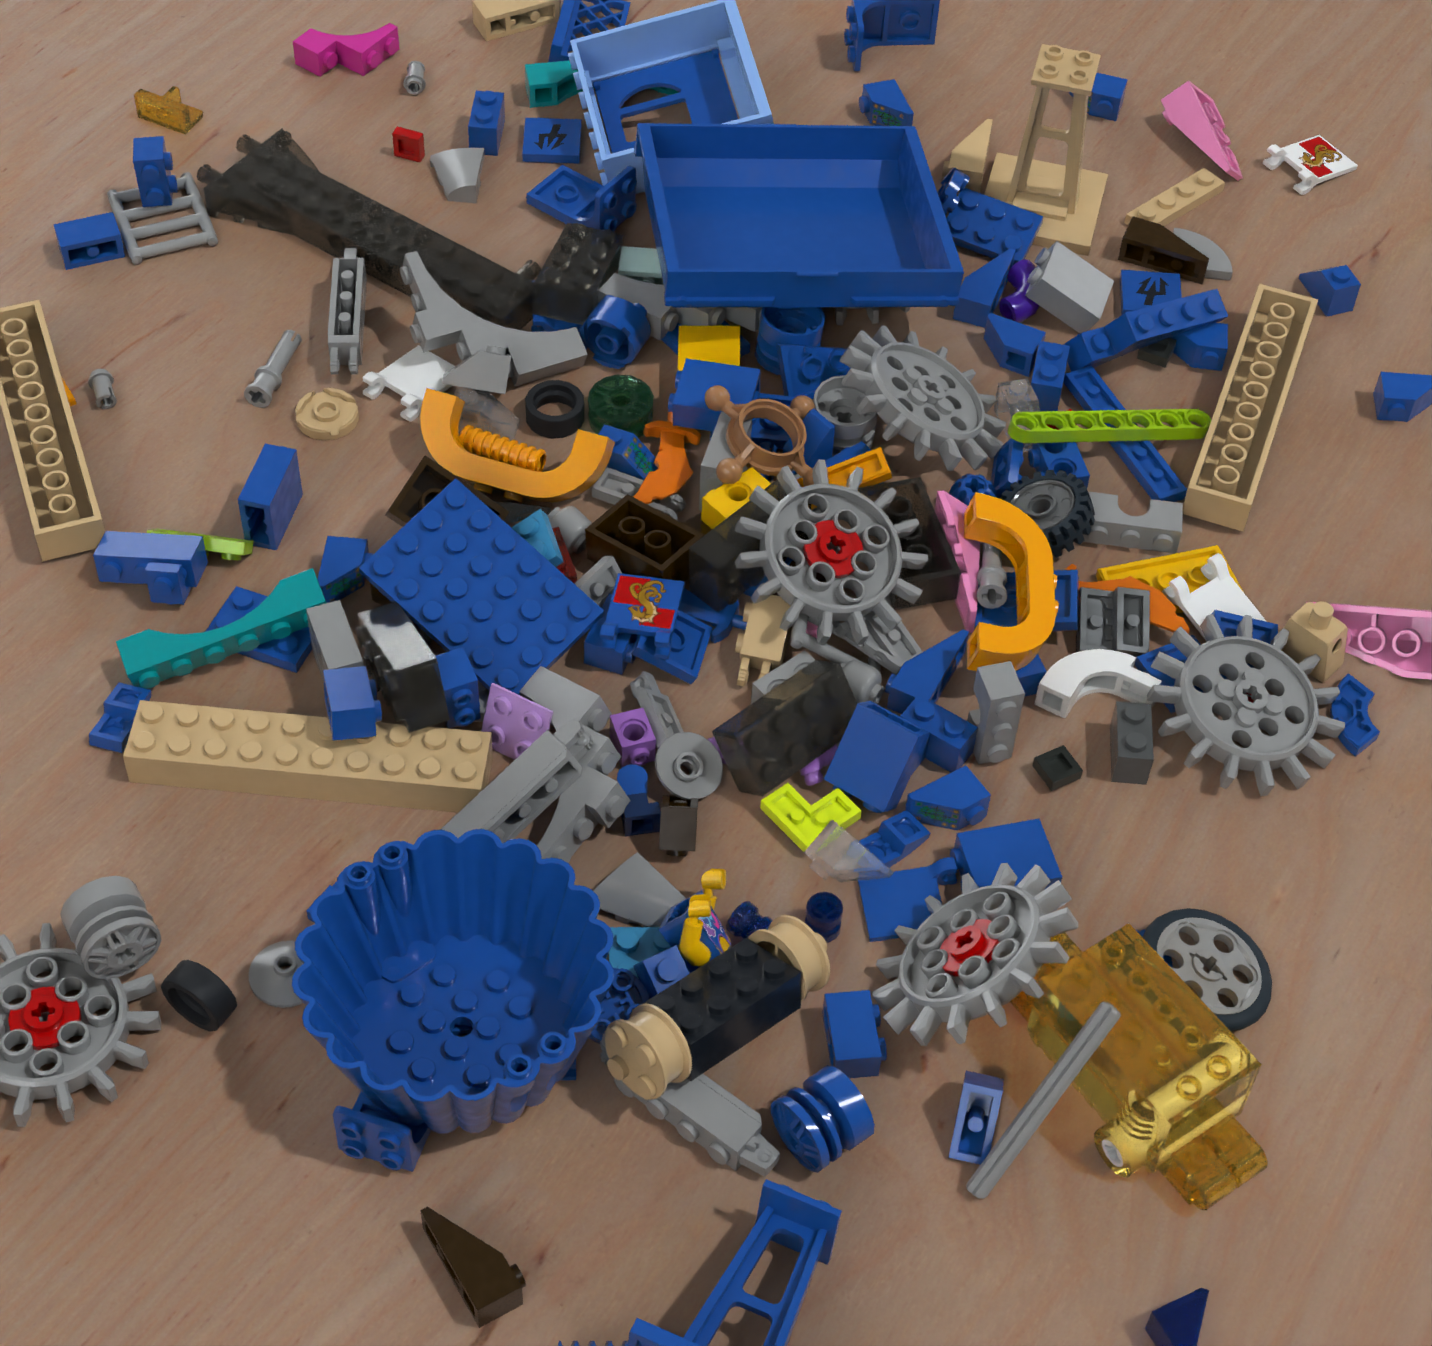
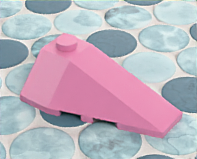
(1201, 122)
(966, 553)
(1389, 637)

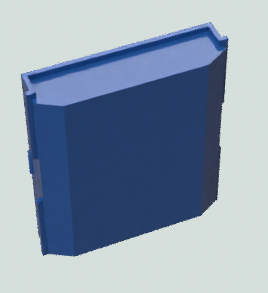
(796, 216)

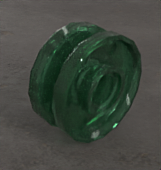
(620, 403)

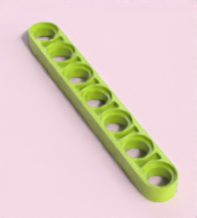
(1099, 432)

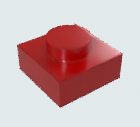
(408, 144)

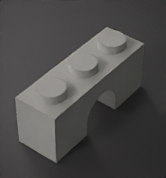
(1156, 530)
(1000, 709)

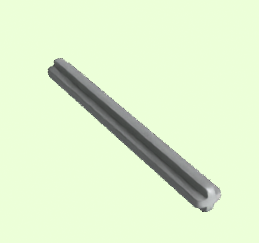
(1043, 1100)

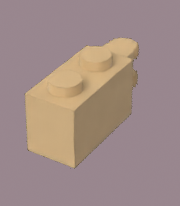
(764, 641)

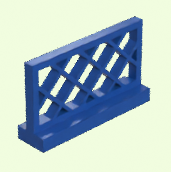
(570, 24)

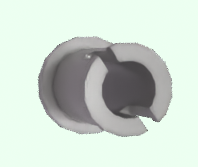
(414, 81)
(101, 383)

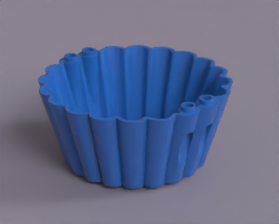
(447, 940)

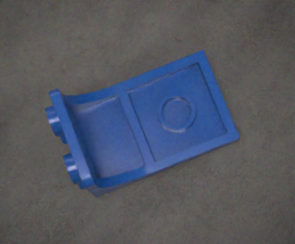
(889, 24)
(583, 201)
(378, 1135)

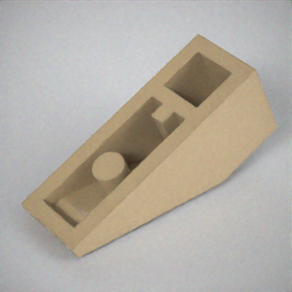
(508, 17)
(971, 155)

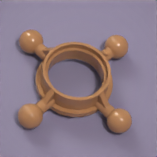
(750, 454)

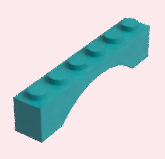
(554, 82)
(160, 656)

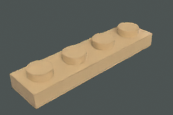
(1179, 198)

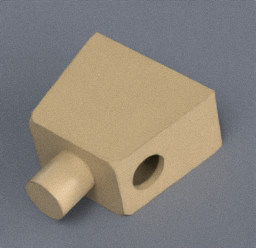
(1317, 632)

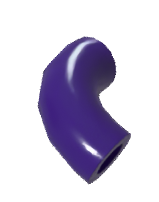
(1017, 305)

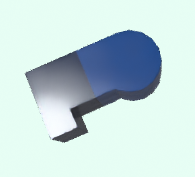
(638, 815)

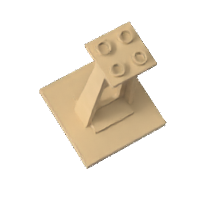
(1062, 194)

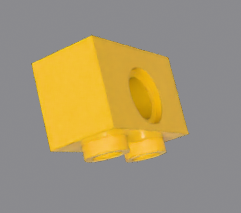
(728, 498)

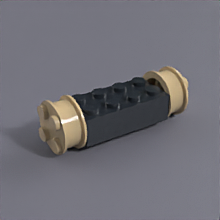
(717, 1008)

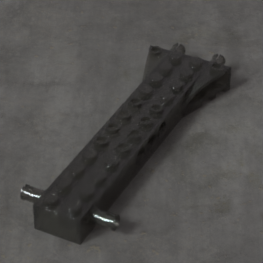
(290, 196)

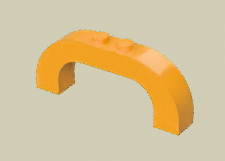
(578, 473)
(1026, 546)

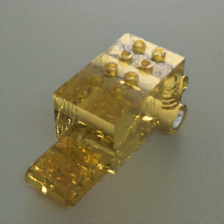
(1161, 1076)

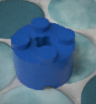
(615, 331)

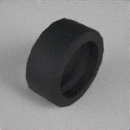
(555, 392)
(199, 995)

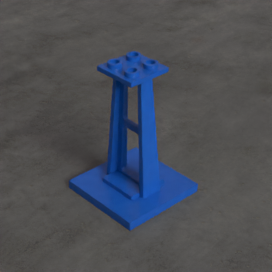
(785, 1219)

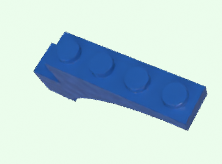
(1144, 327)

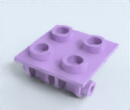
(513, 721)

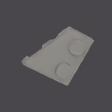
(883, 645)

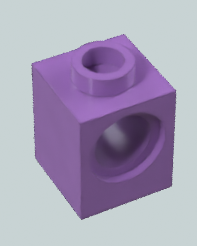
(633, 737)

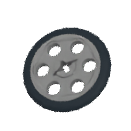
(1249, 999)

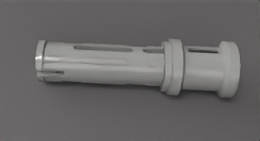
(269, 376)
(991, 578)

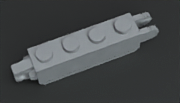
(347, 312)
(526, 784)
(713, 1119)

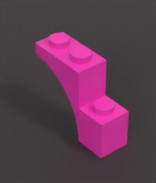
(360, 53)

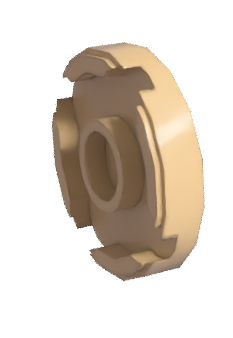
(327, 414)

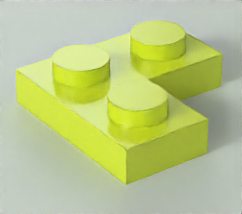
(806, 821)

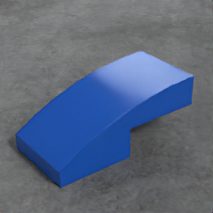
(118, 717)
(896, 838)

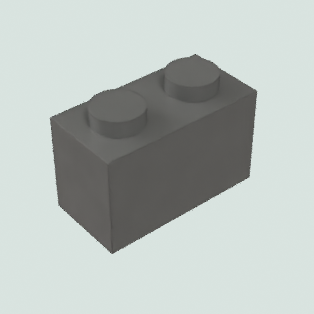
(1131, 743)

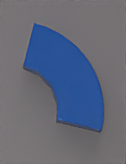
(1352, 708)

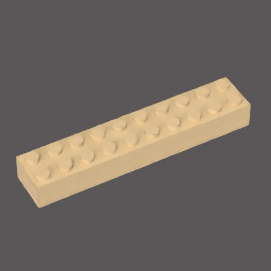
(1249, 408)
(45, 437)
(300, 760)

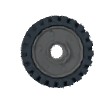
(1056, 505)

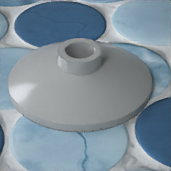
(698, 756)
(269, 981)

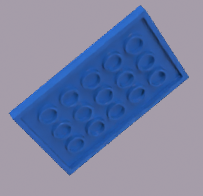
(481, 589)

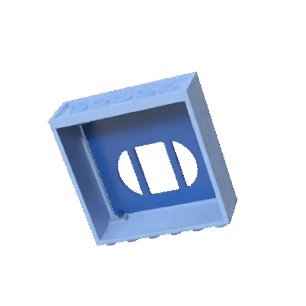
(672, 53)

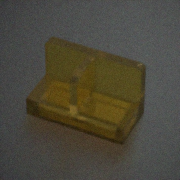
(167, 110)

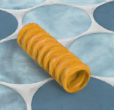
(502, 449)

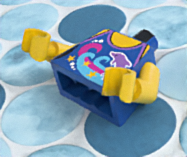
(695, 925)

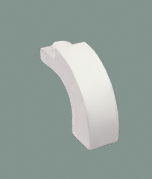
(1092, 673)

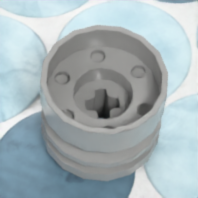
(839, 407)
(110, 927)

